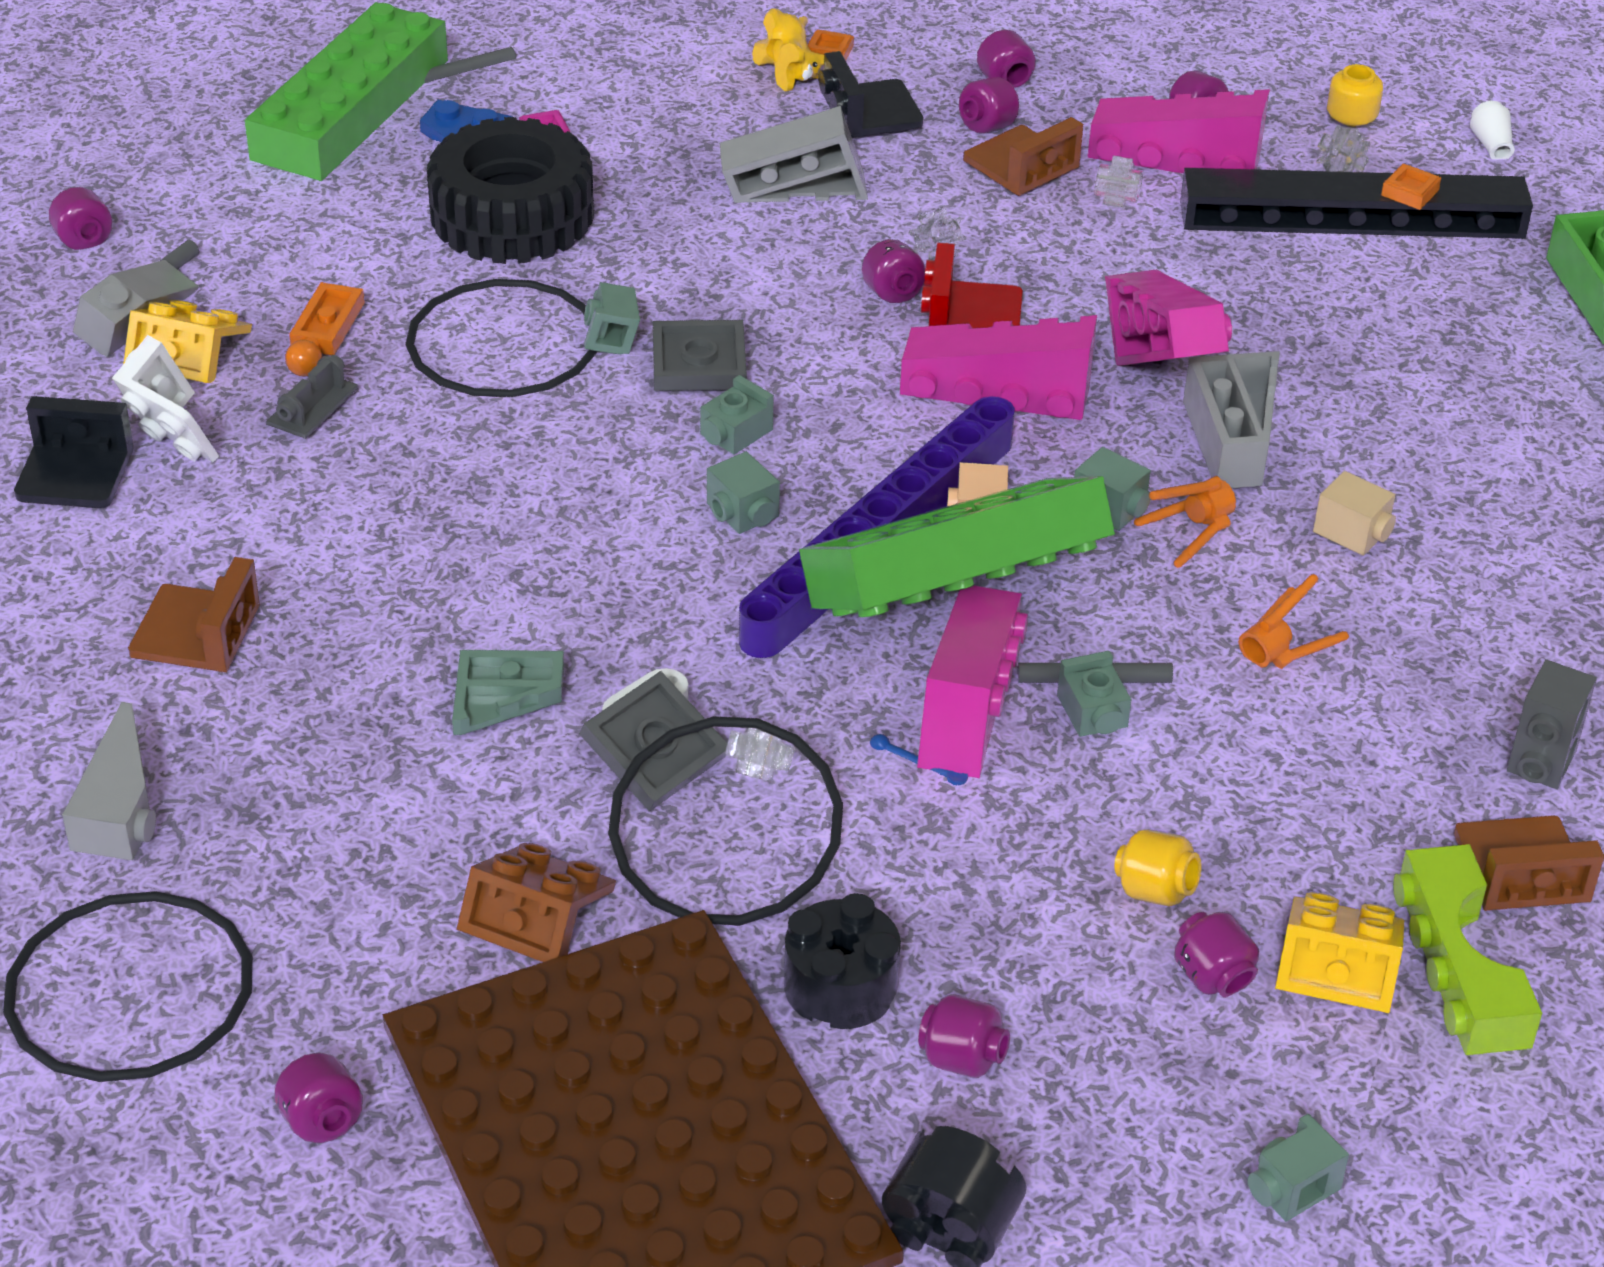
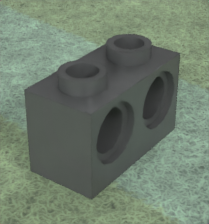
(1551, 724)

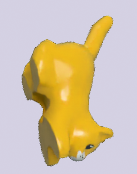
(787, 49)

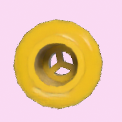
(1355, 95)
(1158, 867)

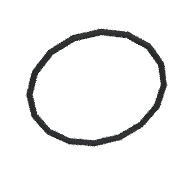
(493, 392)
(718, 919)
(134, 1073)

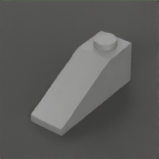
(106, 307)
(111, 803)

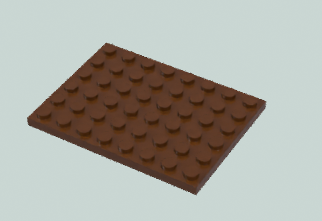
(634, 1115)

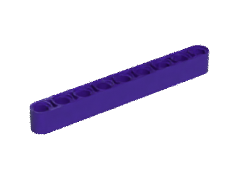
(781, 604)

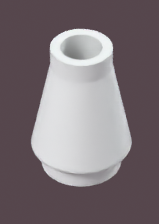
(1492, 127)

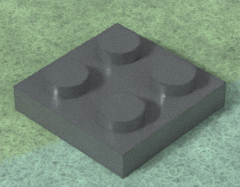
(698, 354)
(637, 722)

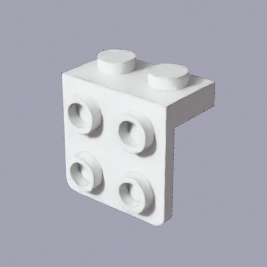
(157, 393)

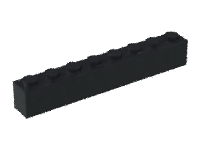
(1351, 204)

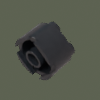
(841, 962)
(953, 1196)

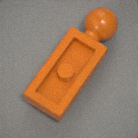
(322, 326)

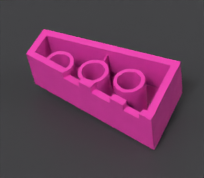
(1181, 131)
(1163, 319)
(1032, 366)
(970, 679)

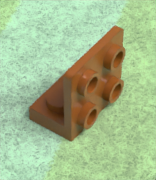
(1028, 159)
(199, 624)
(1531, 862)
(529, 900)

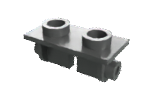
(313, 400)

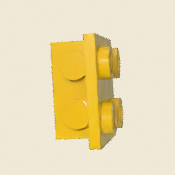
(187, 334)
(1341, 952)

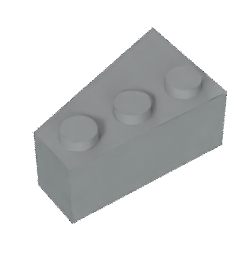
(795, 160)
(1232, 412)

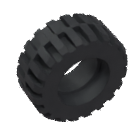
(510, 190)

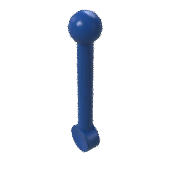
(882, 742)

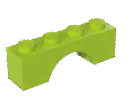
(1483, 1000)

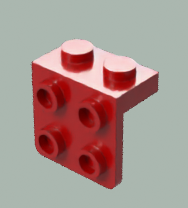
(962, 301)

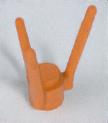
(1207, 504)
(1271, 635)

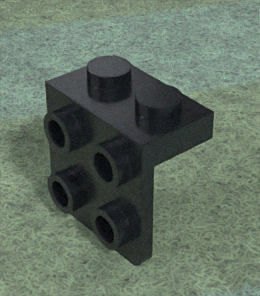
(867, 106)
(75, 452)

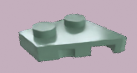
(504, 685)

